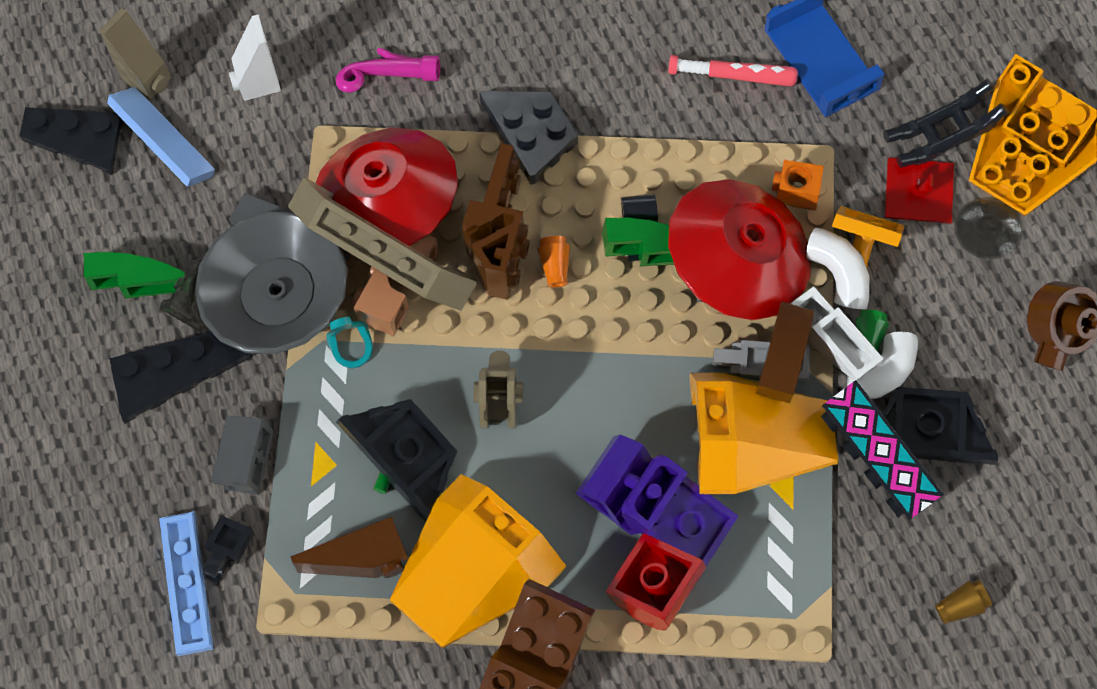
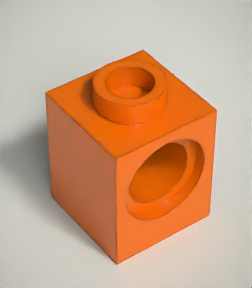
(804, 173)

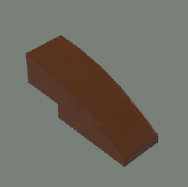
(785, 352)

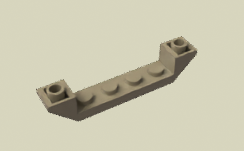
(379, 249)

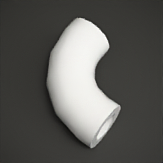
(845, 264)
(899, 361)

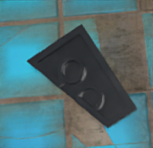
(79, 134)

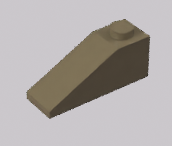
(134, 55)

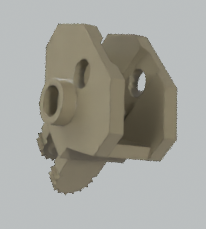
(498, 391)

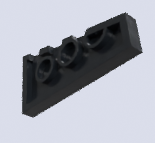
(160, 372)

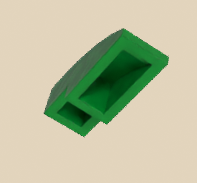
(637, 237)
(131, 273)

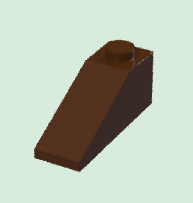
(362, 553)

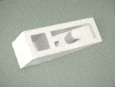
(253, 64)

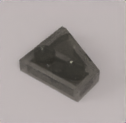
(183, 302)

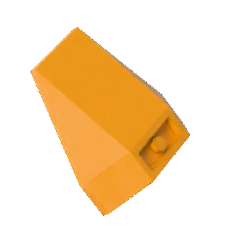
(1038, 144)
(755, 438)
(471, 563)

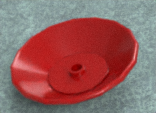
(411, 186)
(724, 264)

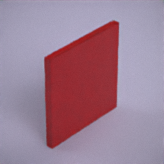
(919, 191)

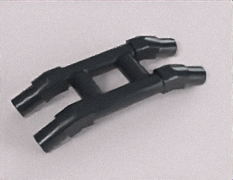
(956, 110)

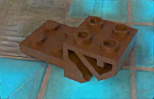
(495, 231)
(539, 641)

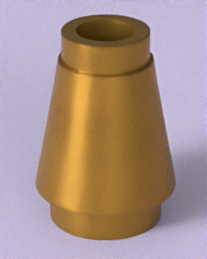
(964, 602)

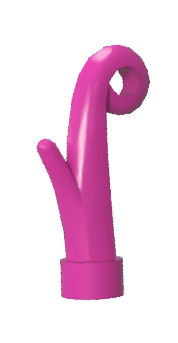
(393, 65)

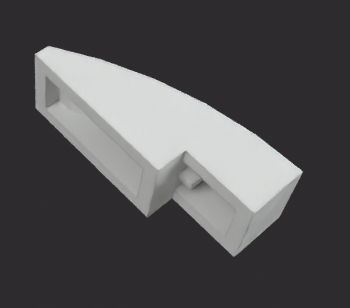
(838, 337)

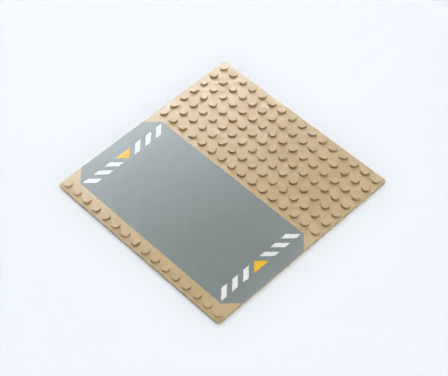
(593, 365)

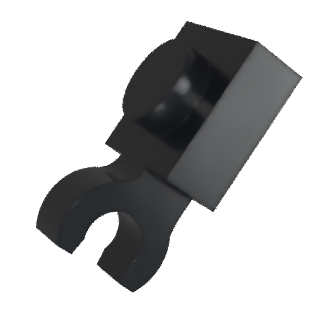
(225, 543)

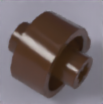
(1062, 322)

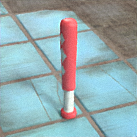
(748, 72)

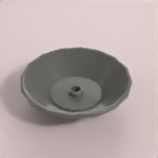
(253, 261)

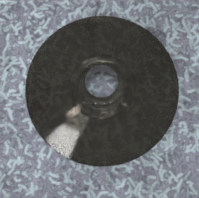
(984, 240)

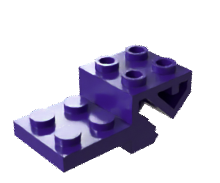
(655, 499)

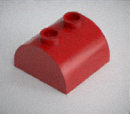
(655, 582)

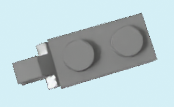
(748, 359)

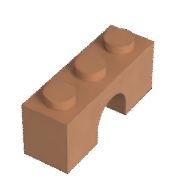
(381, 304)

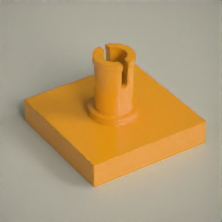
(867, 230)

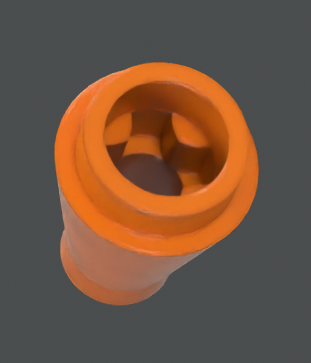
(554, 257)

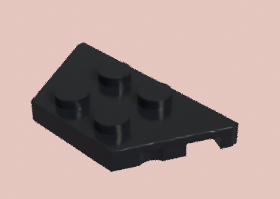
(531, 125)
(939, 425)
(405, 450)

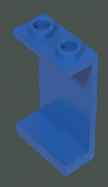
(821, 55)

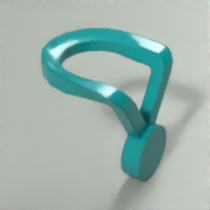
(345, 323)

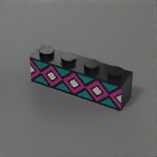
(882, 450)

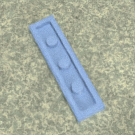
(161, 136)
(186, 584)

